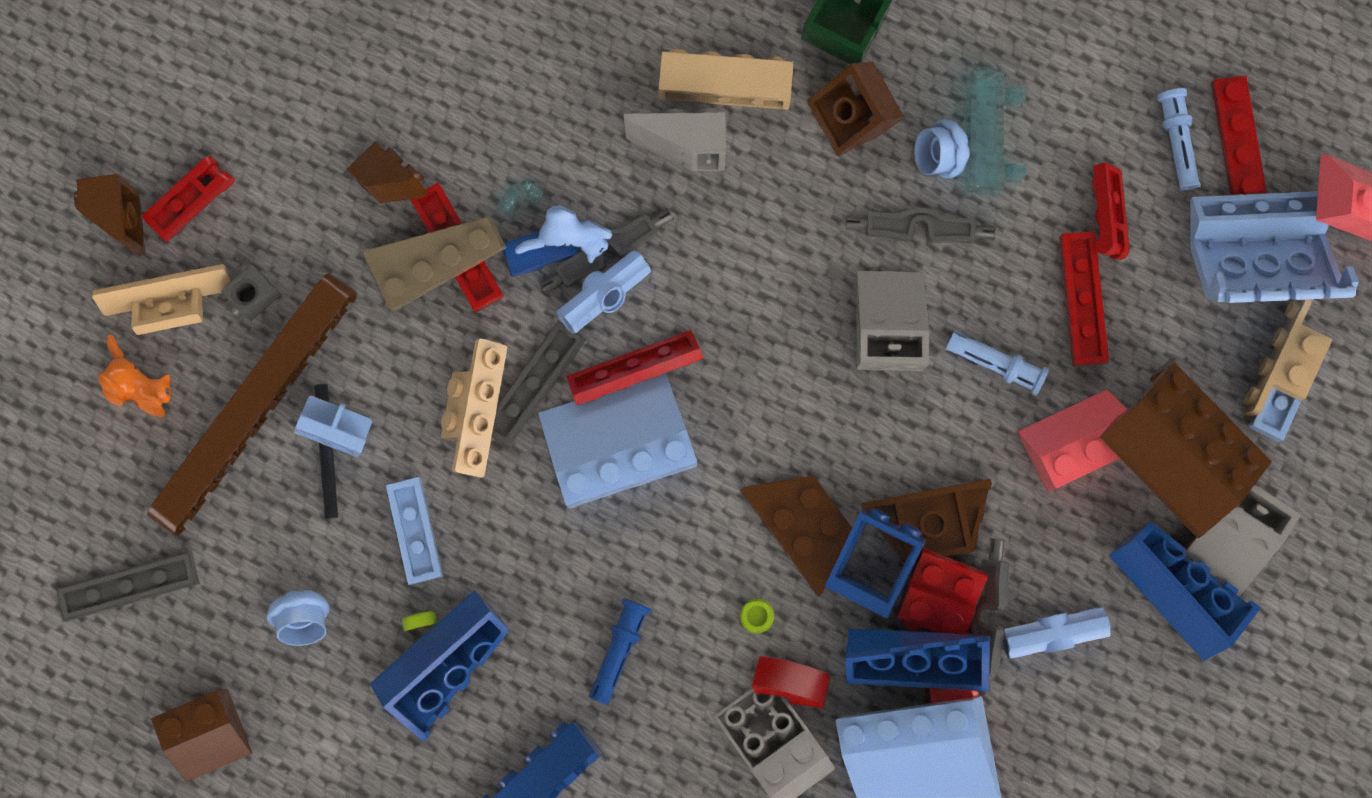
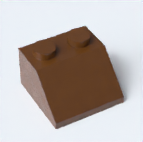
(855, 107)
(113, 207)
(202, 734)

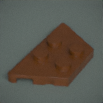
(944, 515)
(803, 524)

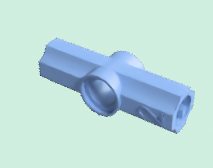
(603, 291)
(1056, 632)

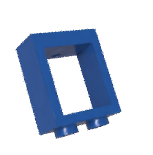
(860, 592)

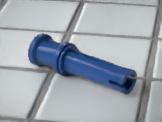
(625, 635)

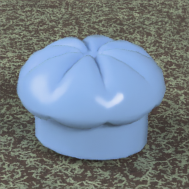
(942, 149)
(299, 617)

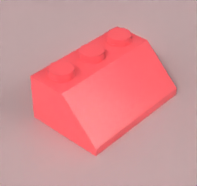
(1345, 197)
(1070, 440)

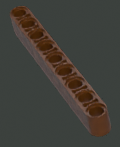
(250, 403)

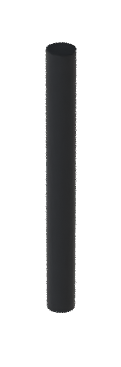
(327, 466)

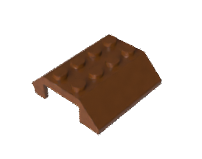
(1186, 450)

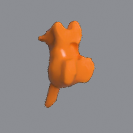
(125, 382)

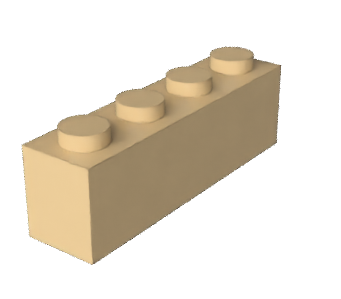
(725, 79)

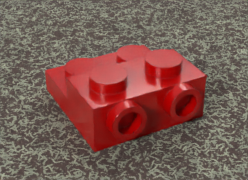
(941, 594)

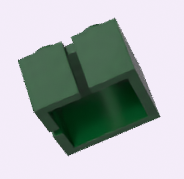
(845, 27)

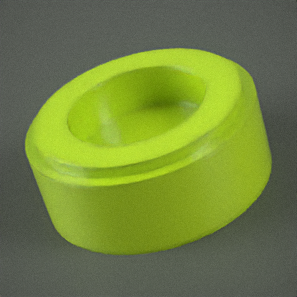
(757, 616)
(419, 621)

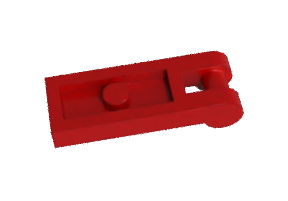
(187, 198)
(1110, 212)

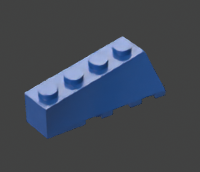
(1183, 591)
(918, 659)
(439, 664)
(552, 768)

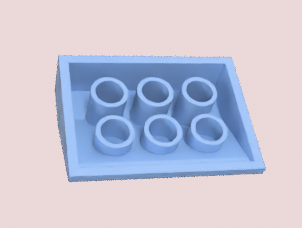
(617, 441)
(920, 751)

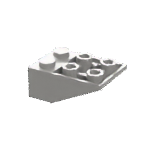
(684, 138)
(891, 321)
(1244, 539)
(774, 744)

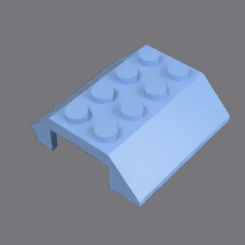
(1265, 249)

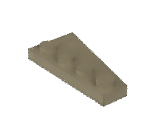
(429, 260)

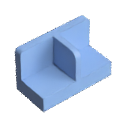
(333, 426)

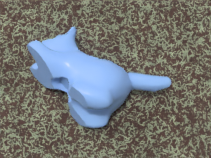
(564, 229)

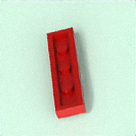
(1238, 136)
(439, 214)
(1083, 299)
(634, 367)

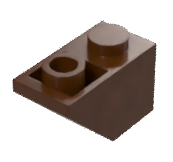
(384, 176)

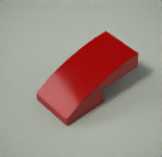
(793, 680)

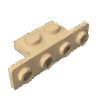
(163, 300)
(1293, 361)
(473, 407)

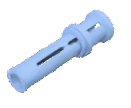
(1178, 122)
(1011, 368)

